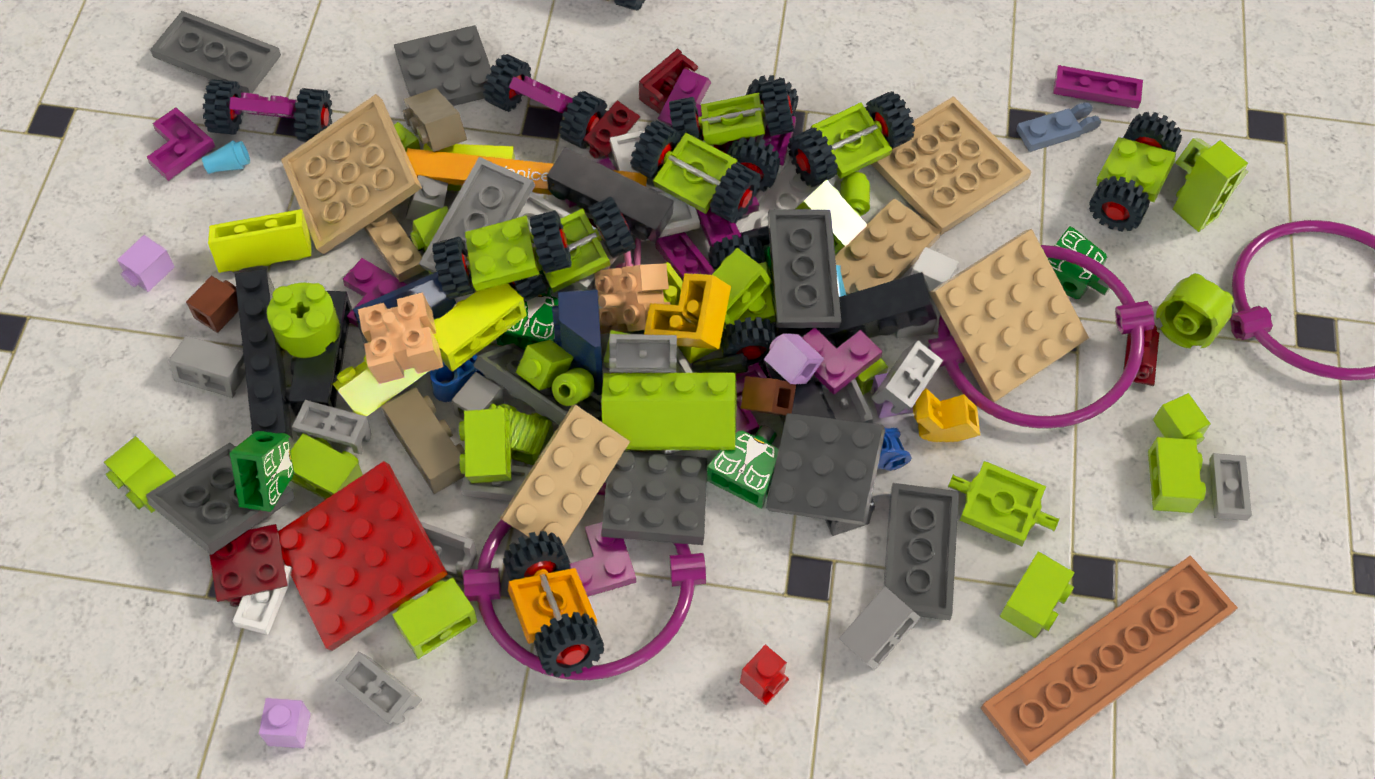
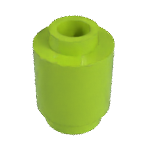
(856, 192)
(573, 386)

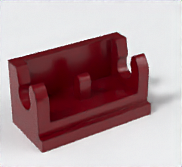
(660, 81)

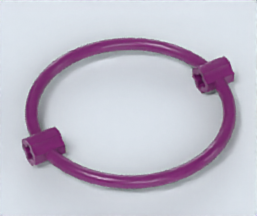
(1130, 318)
(1257, 320)
(485, 585)

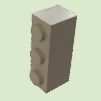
(434, 120)
(425, 438)

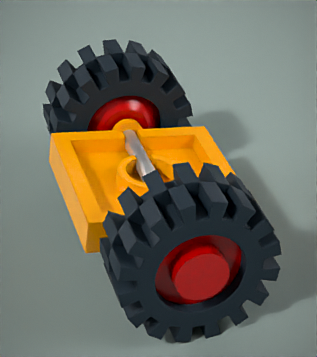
(552, 604)

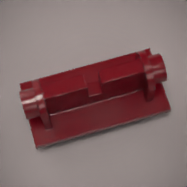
(615, 122)
(1147, 370)

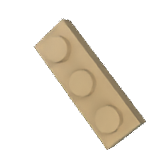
(395, 246)

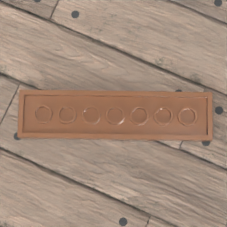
(1107, 659)

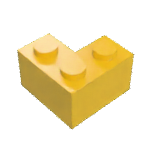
(697, 317)

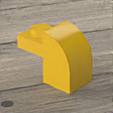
(947, 419)

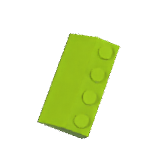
(671, 410)

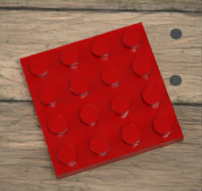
(359, 555)

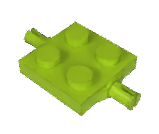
(1003, 503)

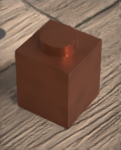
(214, 303)
(768, 395)

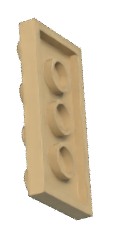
(885, 247)
(565, 476)

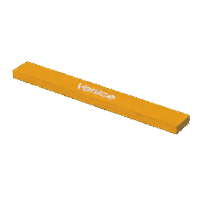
(455, 168)

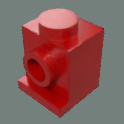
(764, 675)

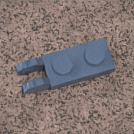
(1057, 127)

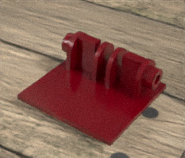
(248, 565)

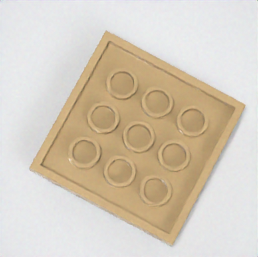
(951, 166)
(350, 174)
(1009, 315)

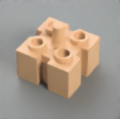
(627, 295)
(400, 338)

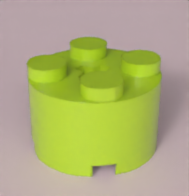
(1194, 312)
(303, 319)

